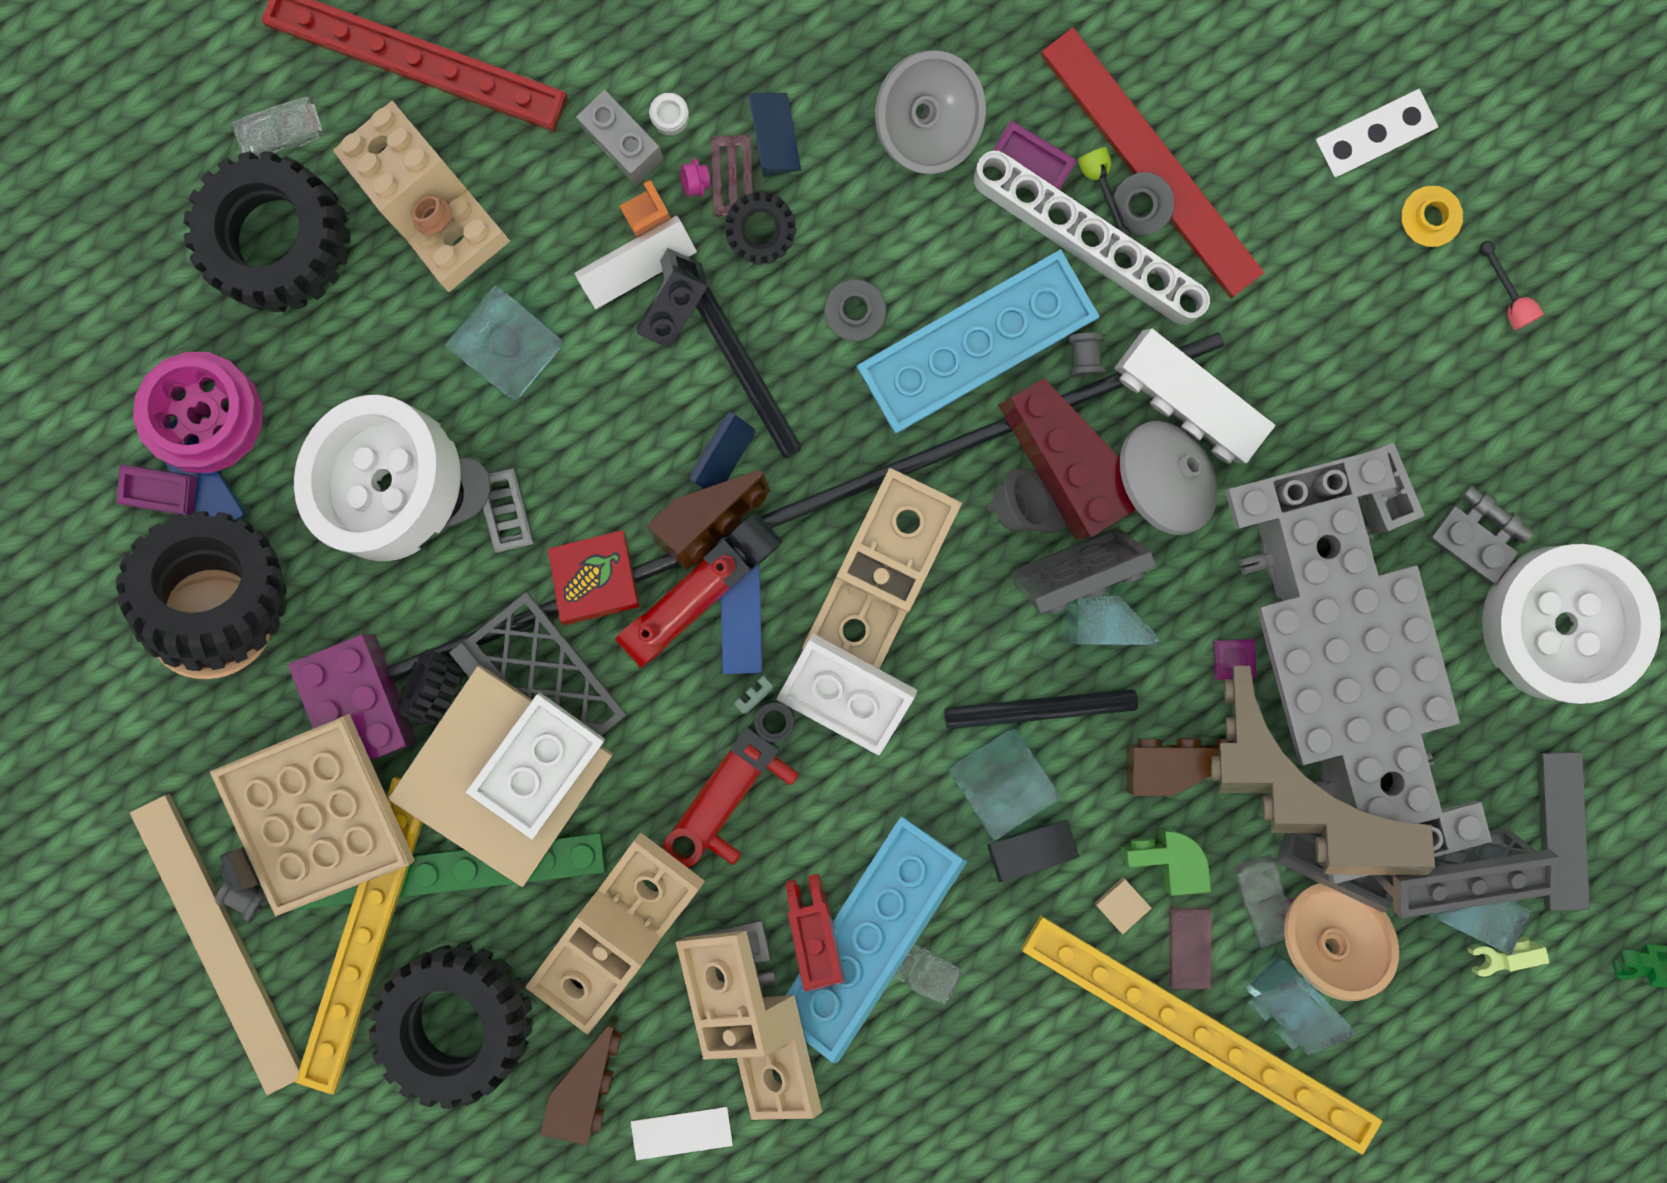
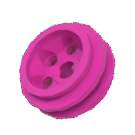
(222, 437)

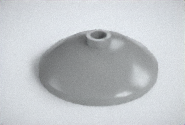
(951, 112)
(1168, 477)

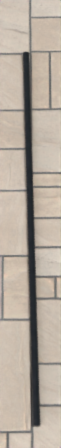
(832, 495)

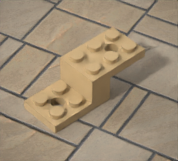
(403, 176)
(885, 567)
(614, 933)
(743, 1025)

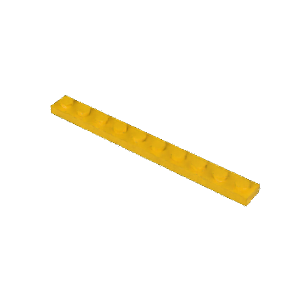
(1201, 1034)

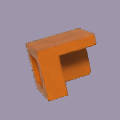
(645, 210)

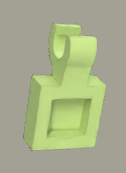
(1524, 955)

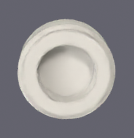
(669, 114)

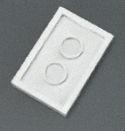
(846, 694)
(535, 765)

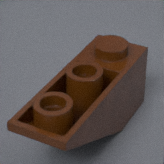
(700, 519)
(1168, 769)
(574, 1101)

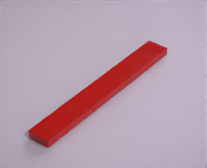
(417, 60)
(1145, 152)

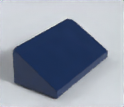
(774, 133)
(722, 452)

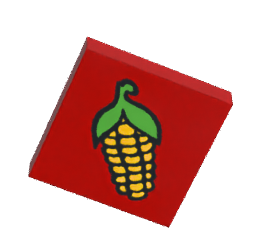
(593, 577)

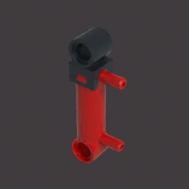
(699, 590)
(729, 785)

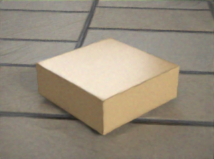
(1122, 905)

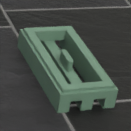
(755, 693)

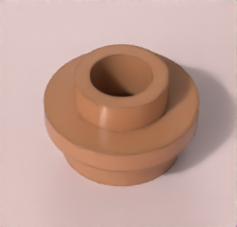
(431, 215)

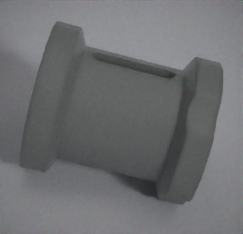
(1087, 354)
(247, 902)

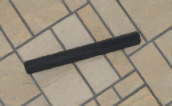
(747, 375)
(1041, 709)

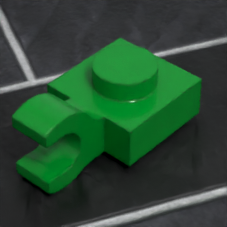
(1648, 962)

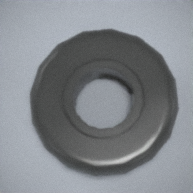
(1162, 202)
(852, 329)

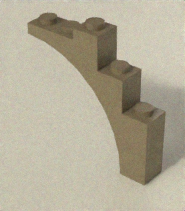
(1350, 838)

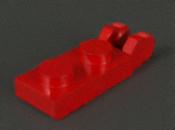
(814, 937)

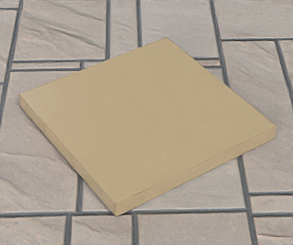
(452, 760)
(312, 815)

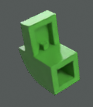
(1180, 857)

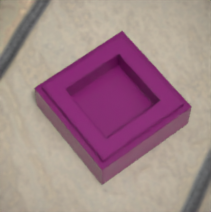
(1233, 653)

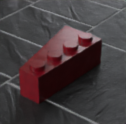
(1069, 458)

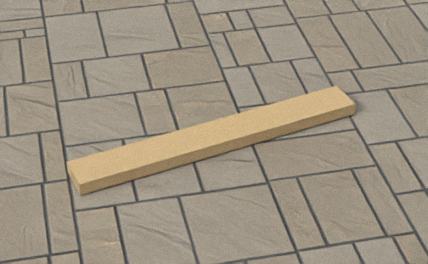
(217, 943)

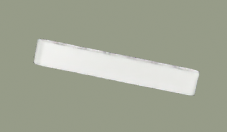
(1110, 238)

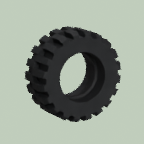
(227, 202)
(187, 548)
(415, 1060)

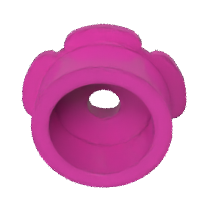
(694, 178)

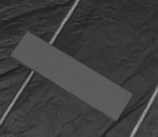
(1564, 826)

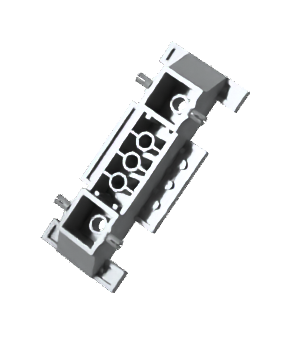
(1353, 648)

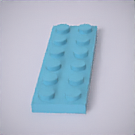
(977, 342)
(877, 933)

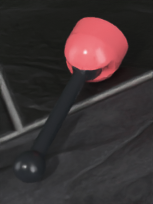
(1522, 309)

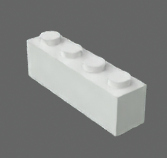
(1193, 397)

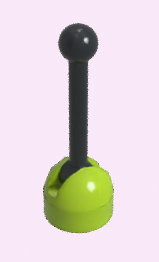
(1096, 167)

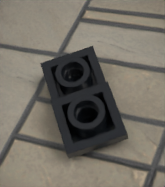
(1033, 850)

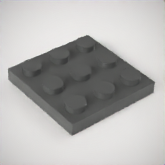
(1082, 570)

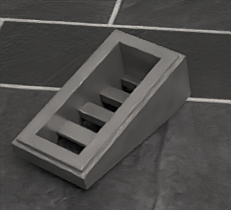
(514, 541)

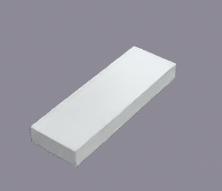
(633, 262)

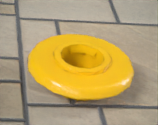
(1415, 223)

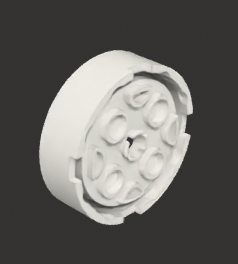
(352, 452)
(1611, 614)

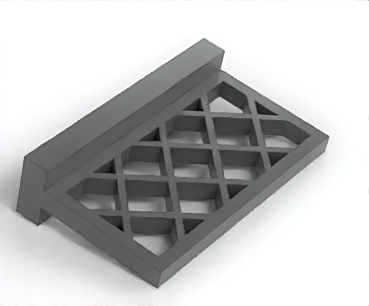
(471, 654)
(1477, 879)

